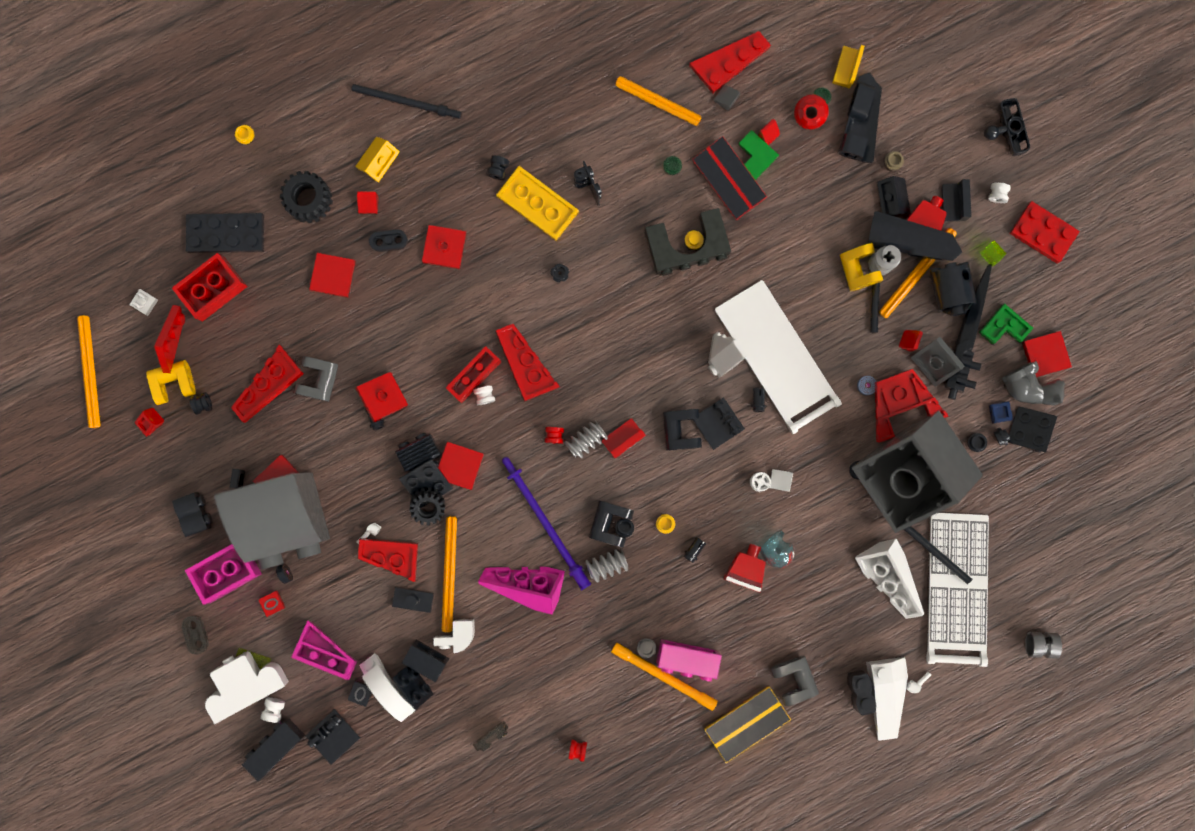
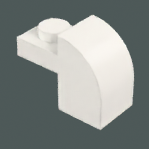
(462, 636)

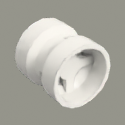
(272, 710)

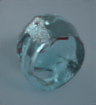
(777, 552)

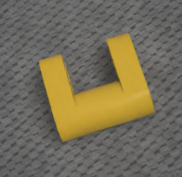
(853, 269)
(180, 372)

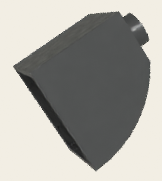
(918, 472)
(274, 519)

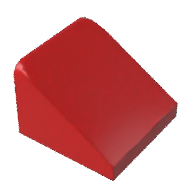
(769, 132)
(367, 202)
(910, 340)
(149, 421)

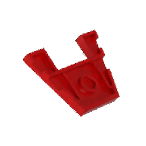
(899, 395)

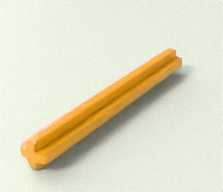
(658, 100)

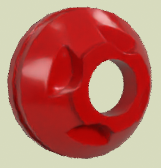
(811, 101)

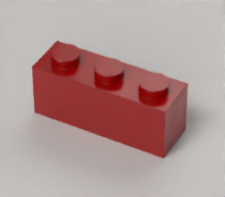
(473, 374)

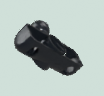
(1012, 137)

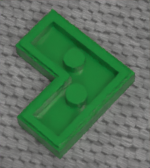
(760, 152)
(1005, 321)

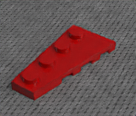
(727, 62)
(528, 371)
(274, 378)

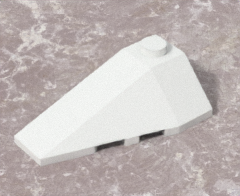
(724, 354)
(890, 571)
(888, 688)

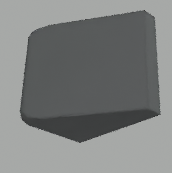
(727, 97)

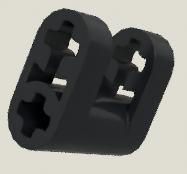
(673, 430)
(602, 522)

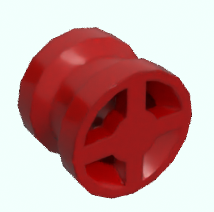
(554, 435)
(577, 750)

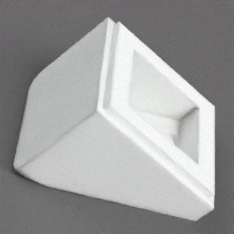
(781, 480)

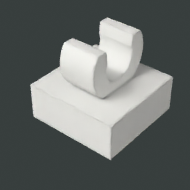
(143, 302)

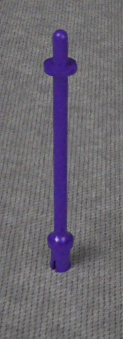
(574, 569)

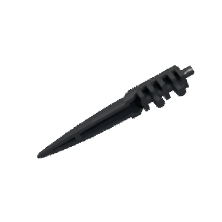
(966, 340)

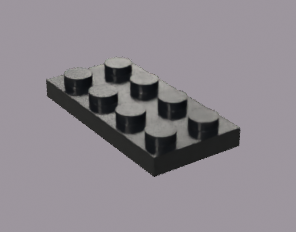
(224, 233)

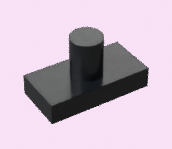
(413, 599)

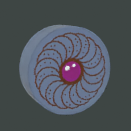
(866, 385)

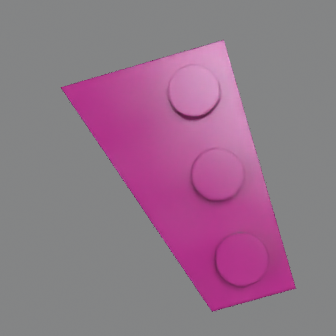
(323, 653)

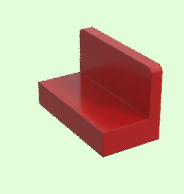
(623, 438)

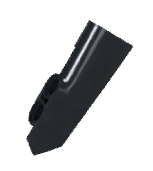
(863, 113)
(912, 238)

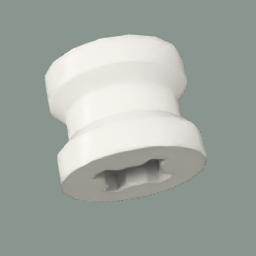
(999, 192)
(484, 395)
(760, 479)

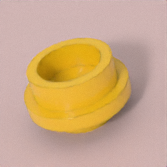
(244, 134)
(694, 240)
(665, 523)

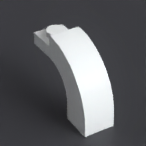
(384, 688)

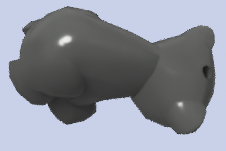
(1025, 387)

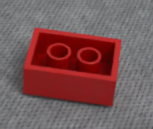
(209, 287)

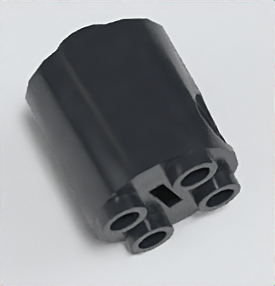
(953, 288)

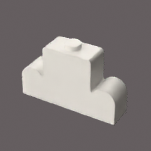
(242, 684)

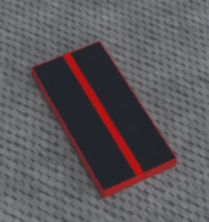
(729, 178)

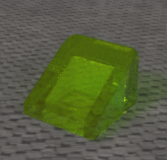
(993, 253)

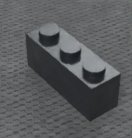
(272, 749)

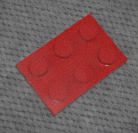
(1044, 232)

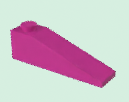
(531, 588)

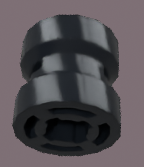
(498, 167)

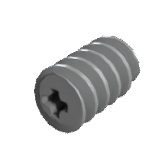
(884, 259)
(585, 440)
(607, 565)

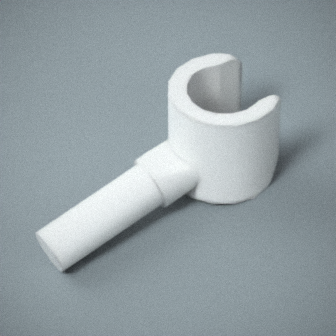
(373, 529)
(915, 687)

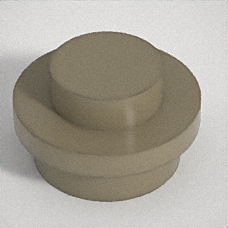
(894, 160)

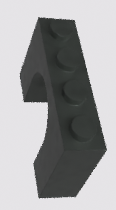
(668, 259)

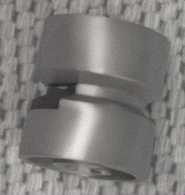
(1044, 644)

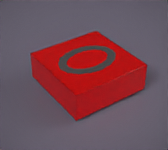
(272, 603)

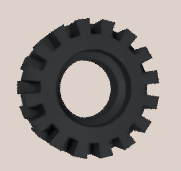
(423, 516)

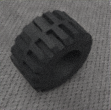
(296, 186)

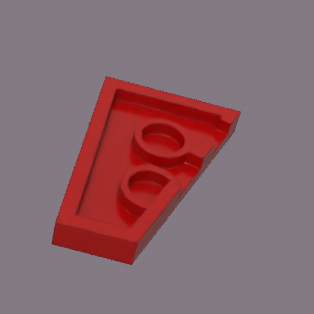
(169, 337)
(391, 555)

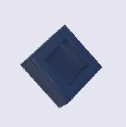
(1000, 412)

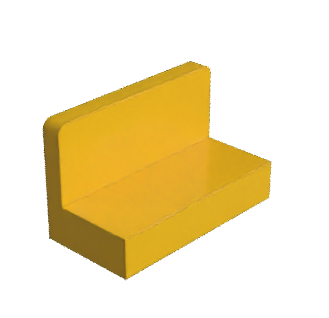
(848, 66)
(377, 158)

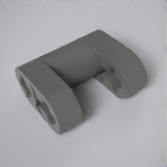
(324, 381)
(803, 676)

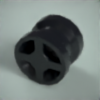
(201, 403)

